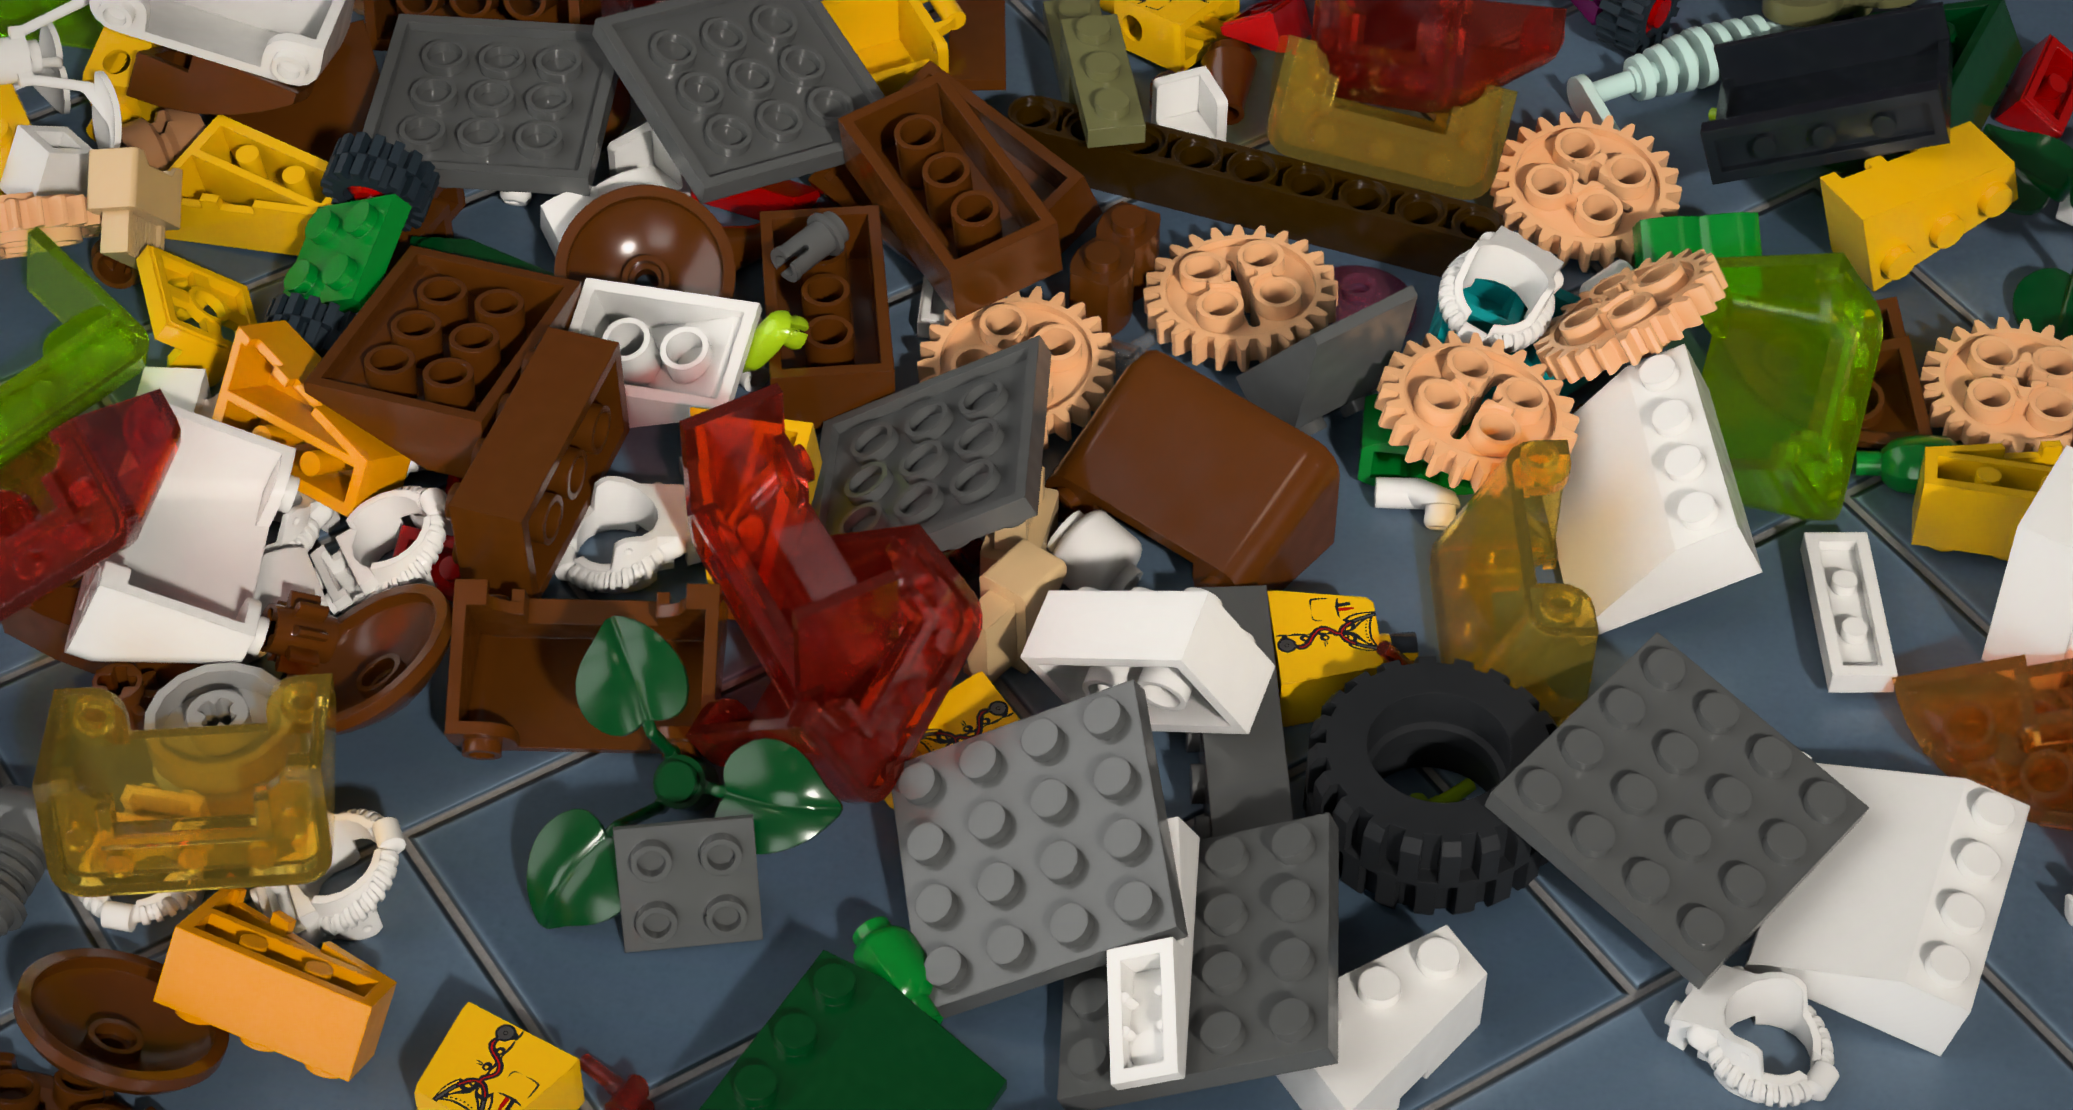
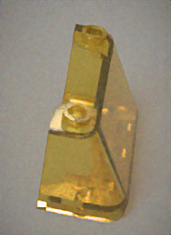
(1444, 156)
(1489, 591)
(187, 801)

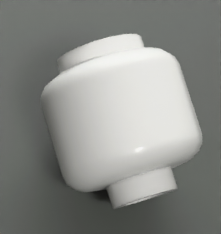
(1097, 552)

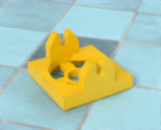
(180, 291)

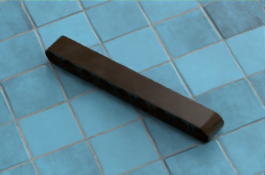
(1266, 190)

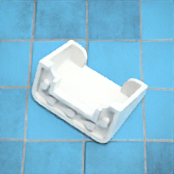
(263, 37)
(196, 565)

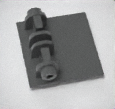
(688, 883)

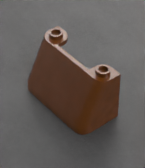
(1203, 476)
(521, 659)

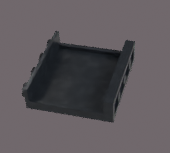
(1831, 94)

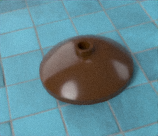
(650, 233)
(387, 653)
(99, 1023)

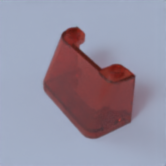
(1432, 50)
(102, 493)
(877, 723)

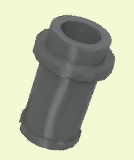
(821, 237)

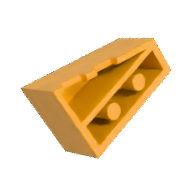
(268, 398)
(274, 987)

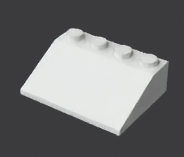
(1651, 495)
(1901, 905)

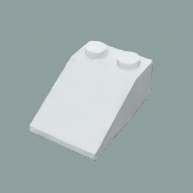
(673, 345)

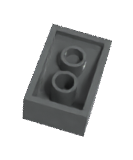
(1331, 365)

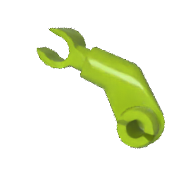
(771, 334)

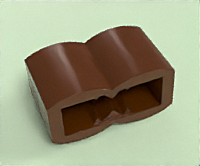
(1113, 266)

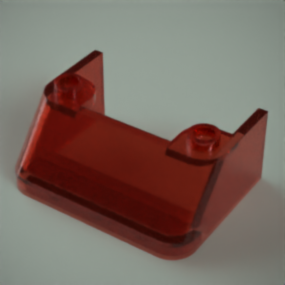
(775, 558)

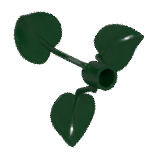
(2042, 173)
(629, 683)

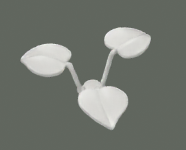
(43, 68)

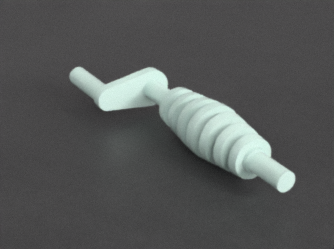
(1676, 64)

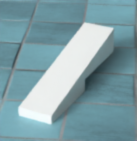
(1152, 988)

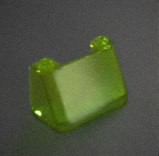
(1792, 377)

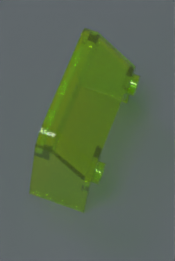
(80, 360)

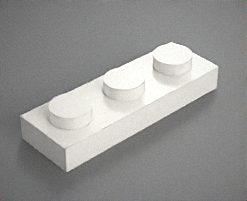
(1848, 612)

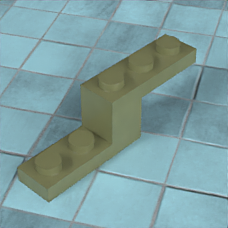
(1094, 71)

